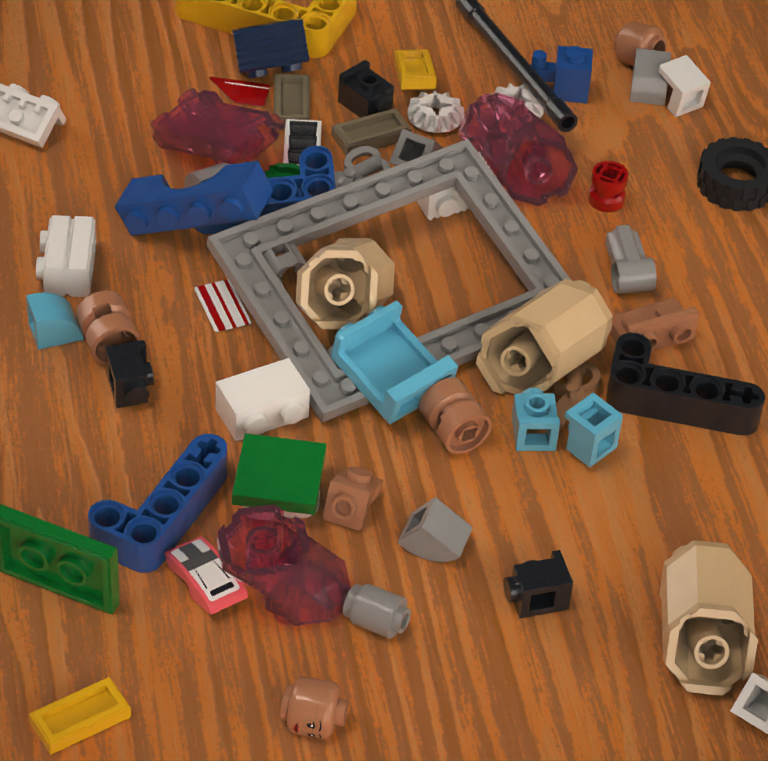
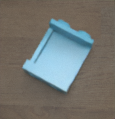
(388, 362)

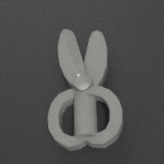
(353, 173)

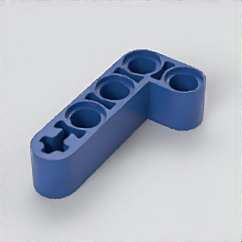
(314, 179)
(167, 511)

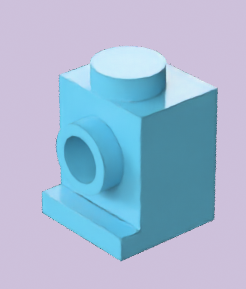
(535, 411)
(592, 429)

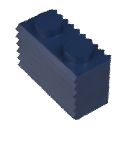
(270, 47)

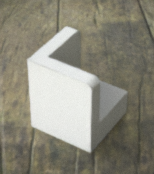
(688, 85)

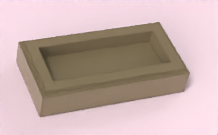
(292, 96)
(372, 130)

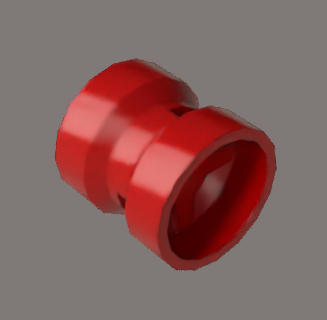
(608, 186)

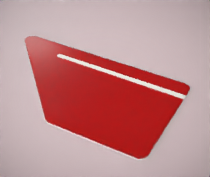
(243, 91)

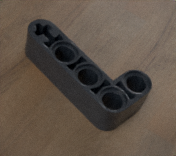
(679, 394)

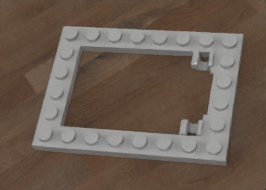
(251, 264)

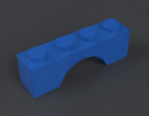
(227, 197)

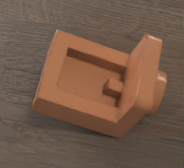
(350, 496)

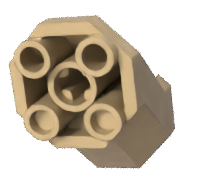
(344, 282)
(545, 338)
(707, 617)

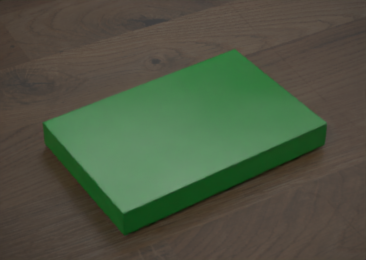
(59, 560)

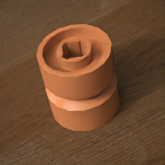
(105, 322)
(455, 415)

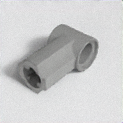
(630, 268)

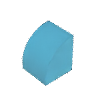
(52, 320)

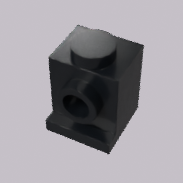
(364, 90)
(128, 373)
(539, 586)

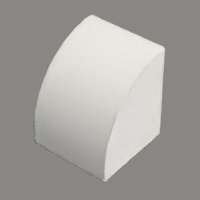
(753, 702)

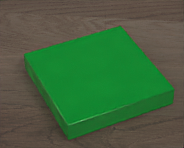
(279, 473)

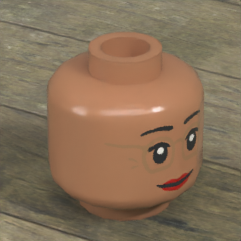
(313, 707)

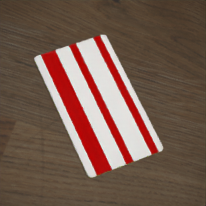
(222, 305)

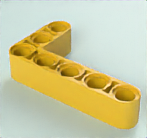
(322, 20)

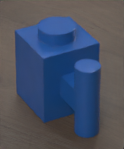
(569, 74)

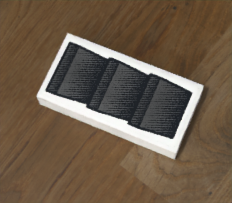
(299, 136)

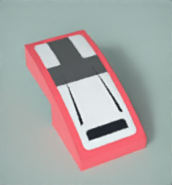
(201, 569)

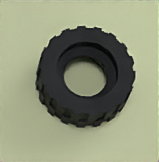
(728, 191)

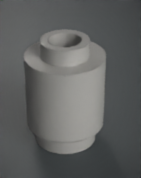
(377, 610)

